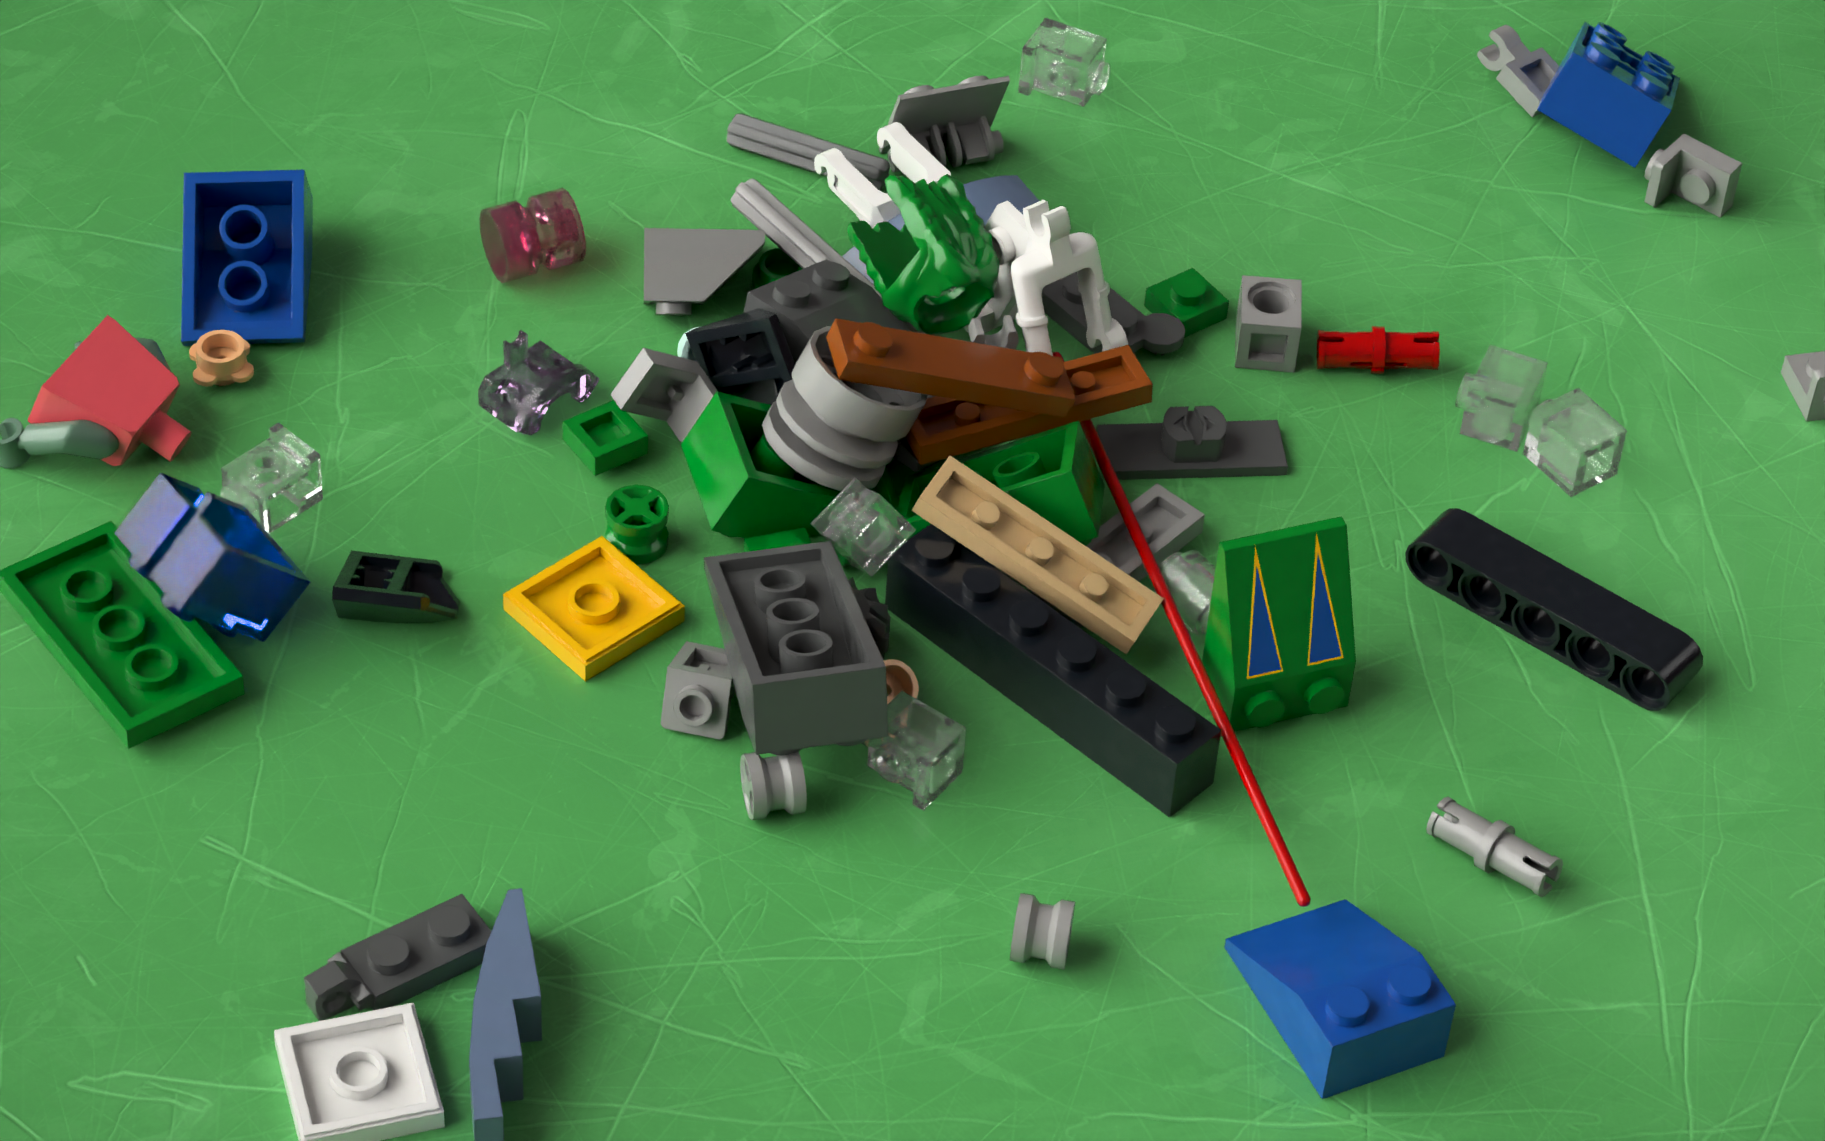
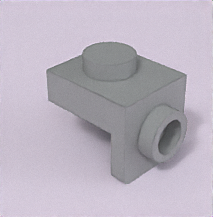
(665, 390)

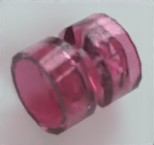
(540, 233)

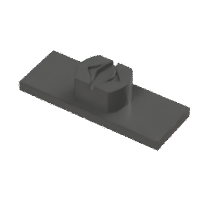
(1194, 446)

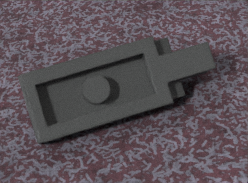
(400, 960)

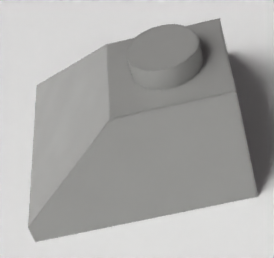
(693, 264)

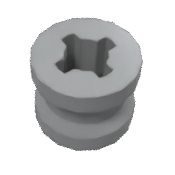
(773, 784)
(1042, 931)

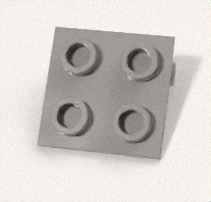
(954, 117)

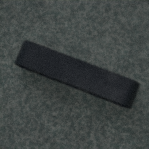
(1554, 609)

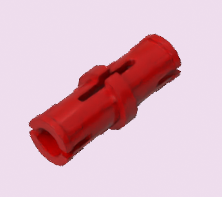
(1377, 350)

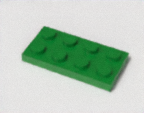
(118, 638)

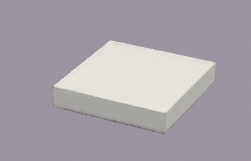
(359, 1077)

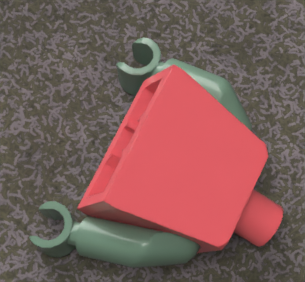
(101, 404)

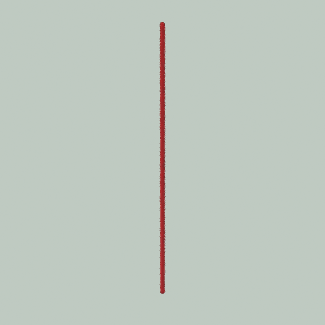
(1196, 665)

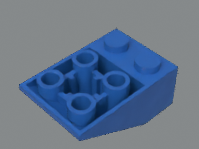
(1611, 92)

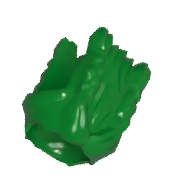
(933, 252)

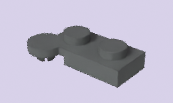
(1154, 332)

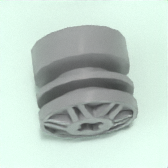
(837, 426)

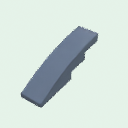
(502, 1018)

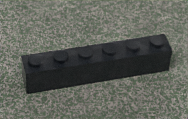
(1053, 670)

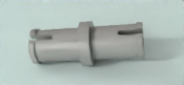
(1494, 846)

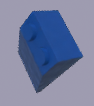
(246, 255)
(1345, 995)

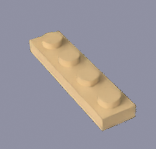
(1037, 554)

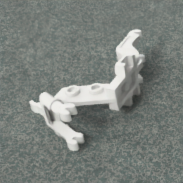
(1030, 246)

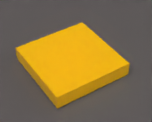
(593, 608)

